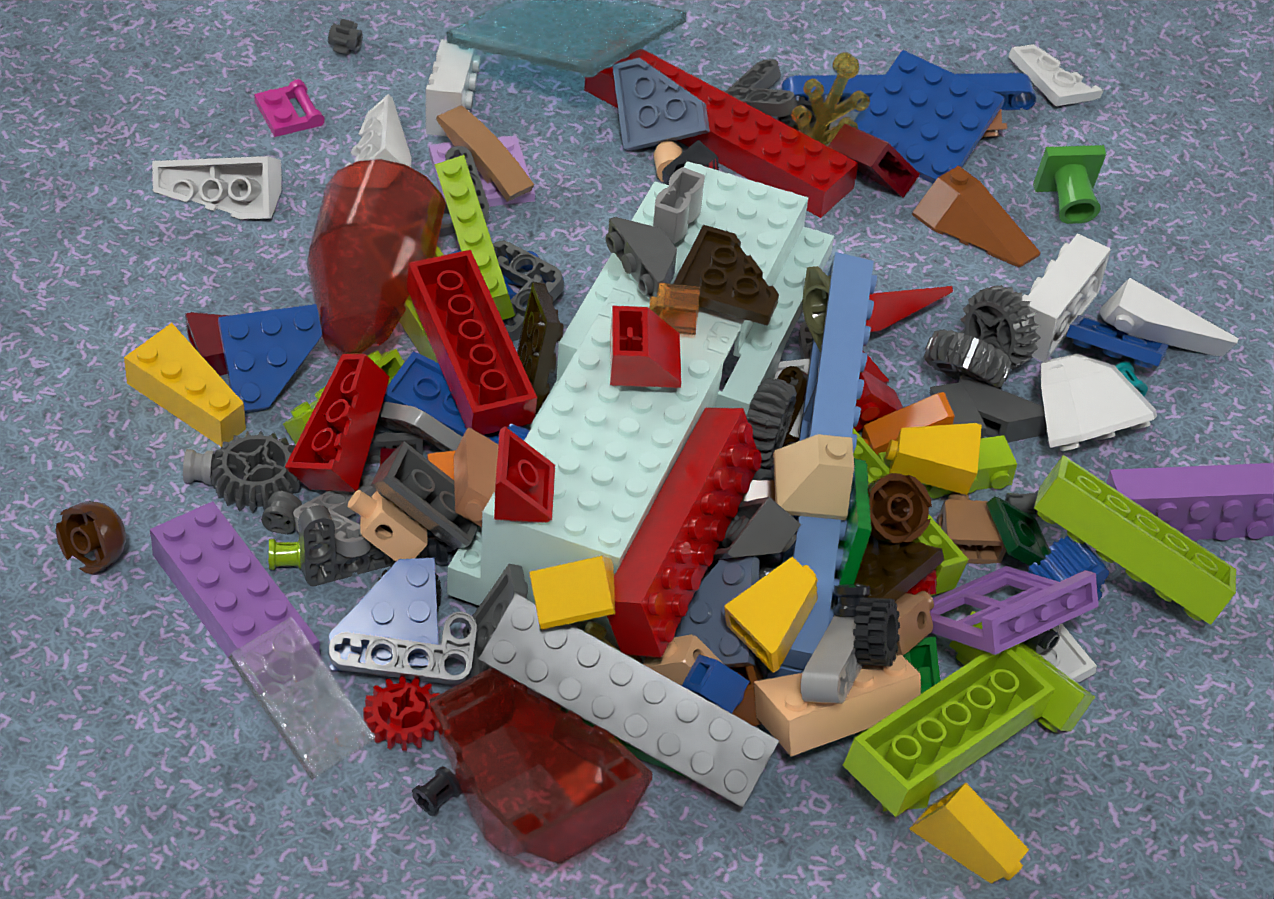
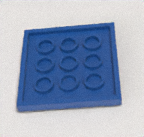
(929, 114)

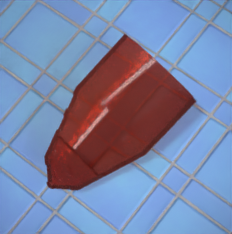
(365, 235)

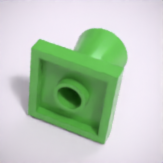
(1073, 175)

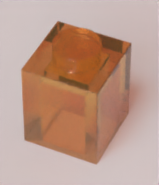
(677, 306)

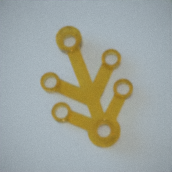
(846, 67)

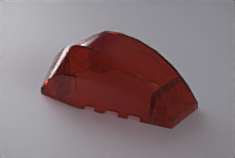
(533, 773)

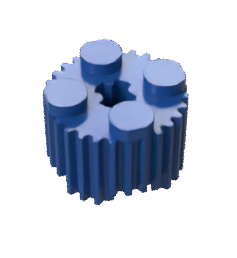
(1069, 559)

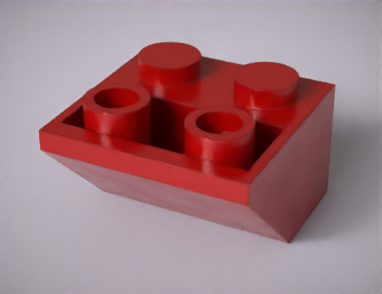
(643, 349)

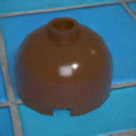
(898, 508)
(91, 528)

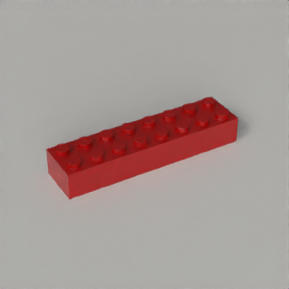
(683, 531)

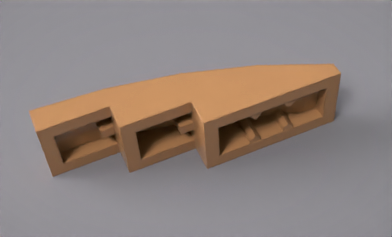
(489, 154)

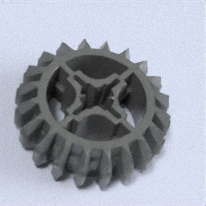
(1004, 321)
(963, 354)
(771, 417)
(252, 470)

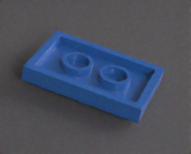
(1115, 342)

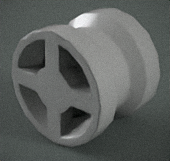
(197, 466)

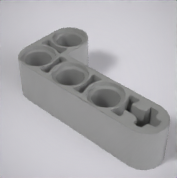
(402, 650)
(833, 664)

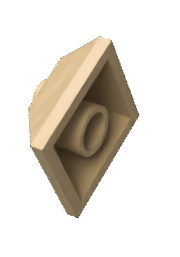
(815, 476)

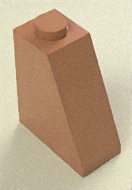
(474, 474)

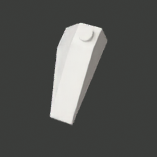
(382, 135)
(236, 185)
(1158, 319)

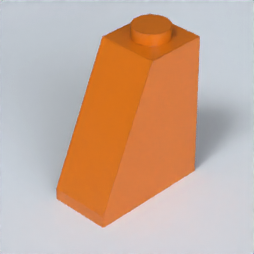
(927, 412)

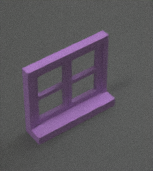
(1017, 618)

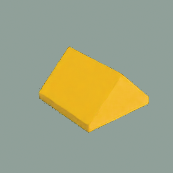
(574, 591)

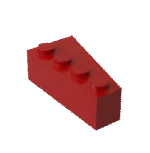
(341, 427)

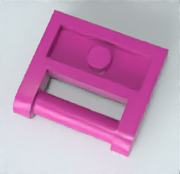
(280, 113)

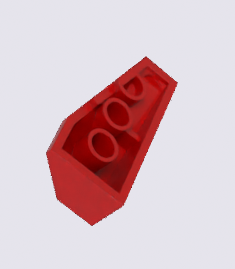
(896, 305)

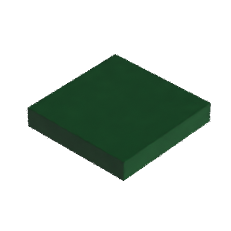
(1018, 532)

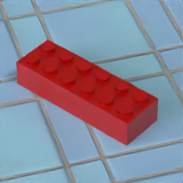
(471, 342)

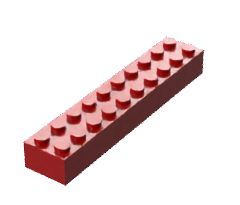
(752, 140)

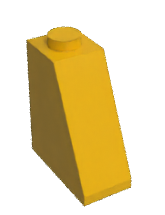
(938, 455)
(773, 611)
(971, 835)

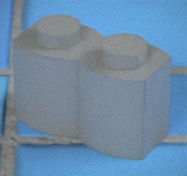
(679, 203)

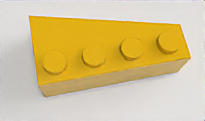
(185, 385)

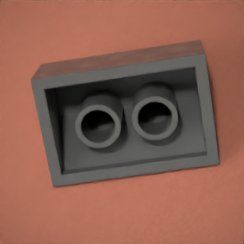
(424, 495)
(758, 530)

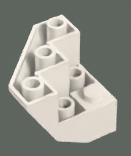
(1089, 401)

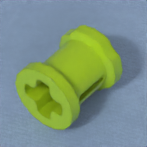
(283, 554)

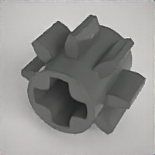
(345, 37)

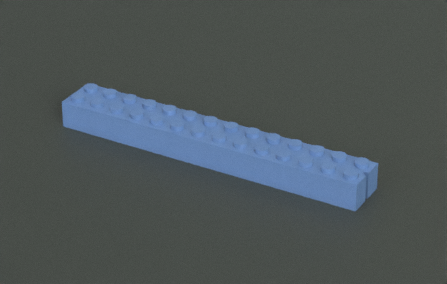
(831, 411)

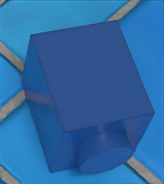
(716, 683)

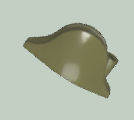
(815, 302)

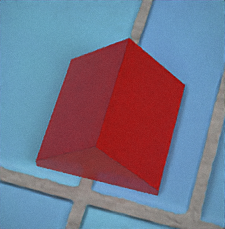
(522, 481)

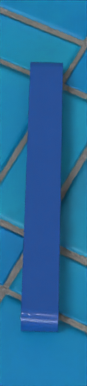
(1013, 86)

